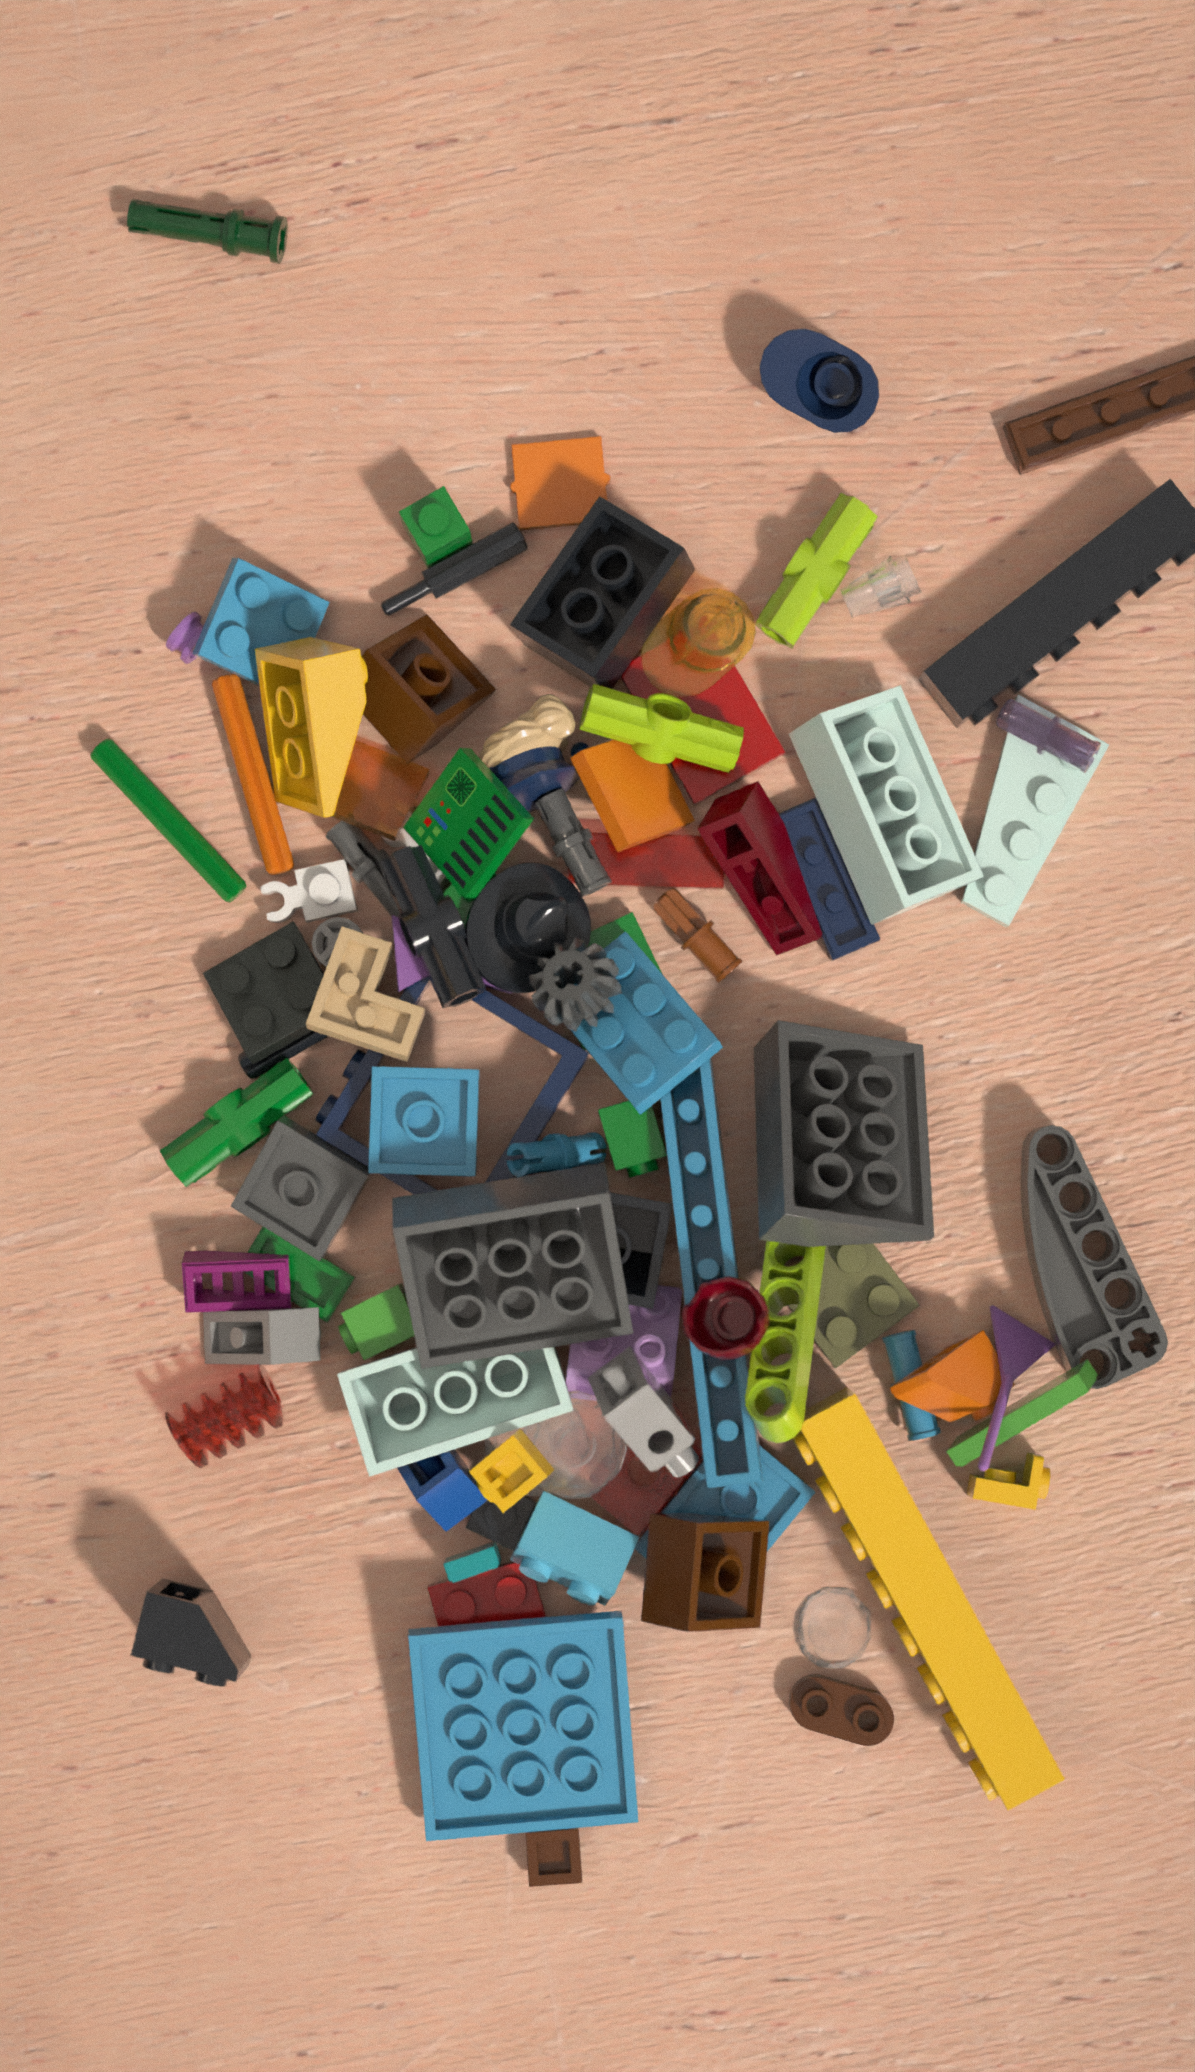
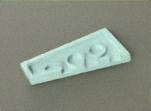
(1023, 821)

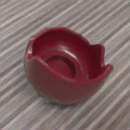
(726, 1318)

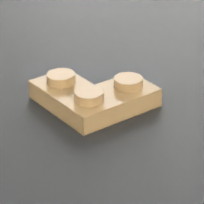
(351, 1006)

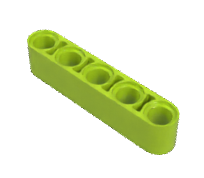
(784, 1335)

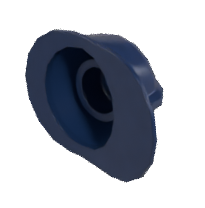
(819, 380)

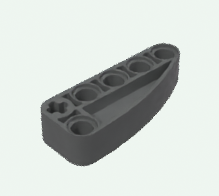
(1069, 1282)

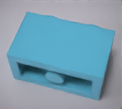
(573, 1550)

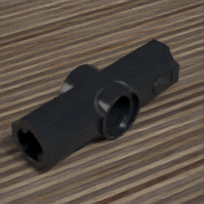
(432, 926)

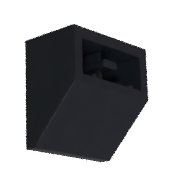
(189, 1631)

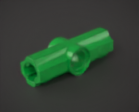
(236, 1122)

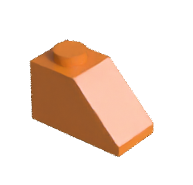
(955, 1381)

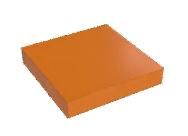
(631, 794)

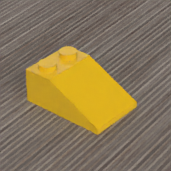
(311, 718)

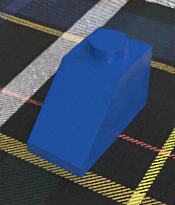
(443, 1487)

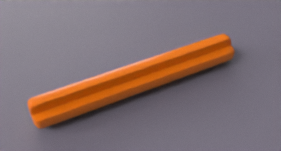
(253, 774)

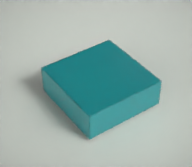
(472, 1562)

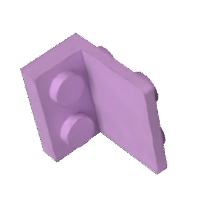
(652, 1340)

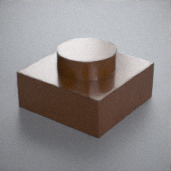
(554, 1857)

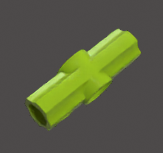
(816, 570)
(661, 728)

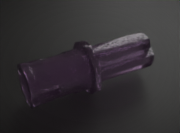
(1048, 735)

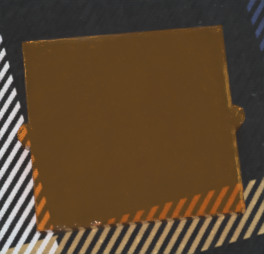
(379, 791)

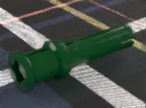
(230, 231)

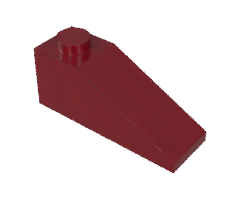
(761, 866)

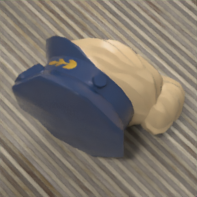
(530, 750)

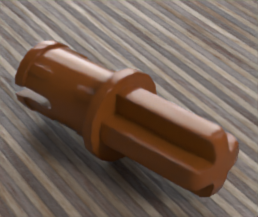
(696, 934)

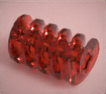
(227, 1418)

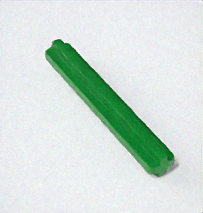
(168, 820)

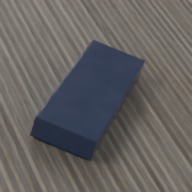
(828, 882)

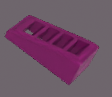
(218, 1299)

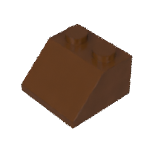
(420, 687)
(704, 1572)

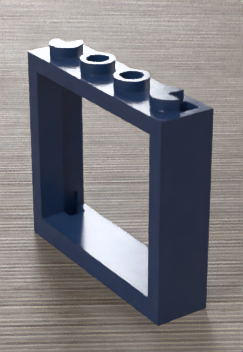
(359, 1073)

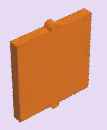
(557, 481)

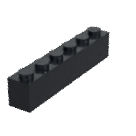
(1062, 605)

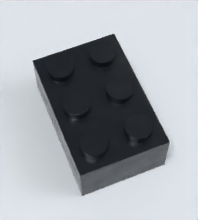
(603, 595)

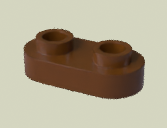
(842, 1709)

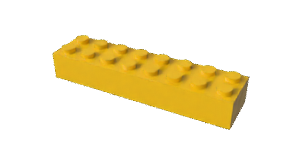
(931, 1605)

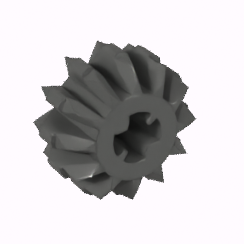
(571, 1003)

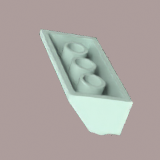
(885, 804)
(420, 1413)

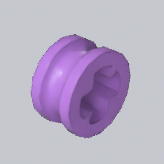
(186, 636)

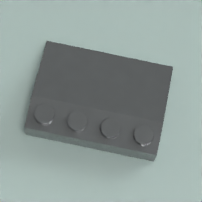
(841, 1138)
(511, 1265)

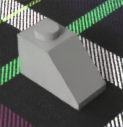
(262, 1336)

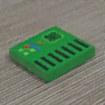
(468, 822)

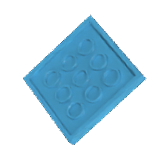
(523, 1725)

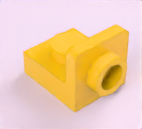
(511, 1471)
(1001, 1488)

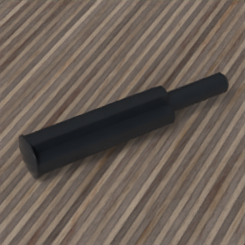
(461, 567)

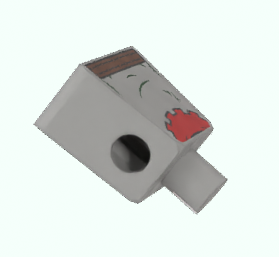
(644, 1414)

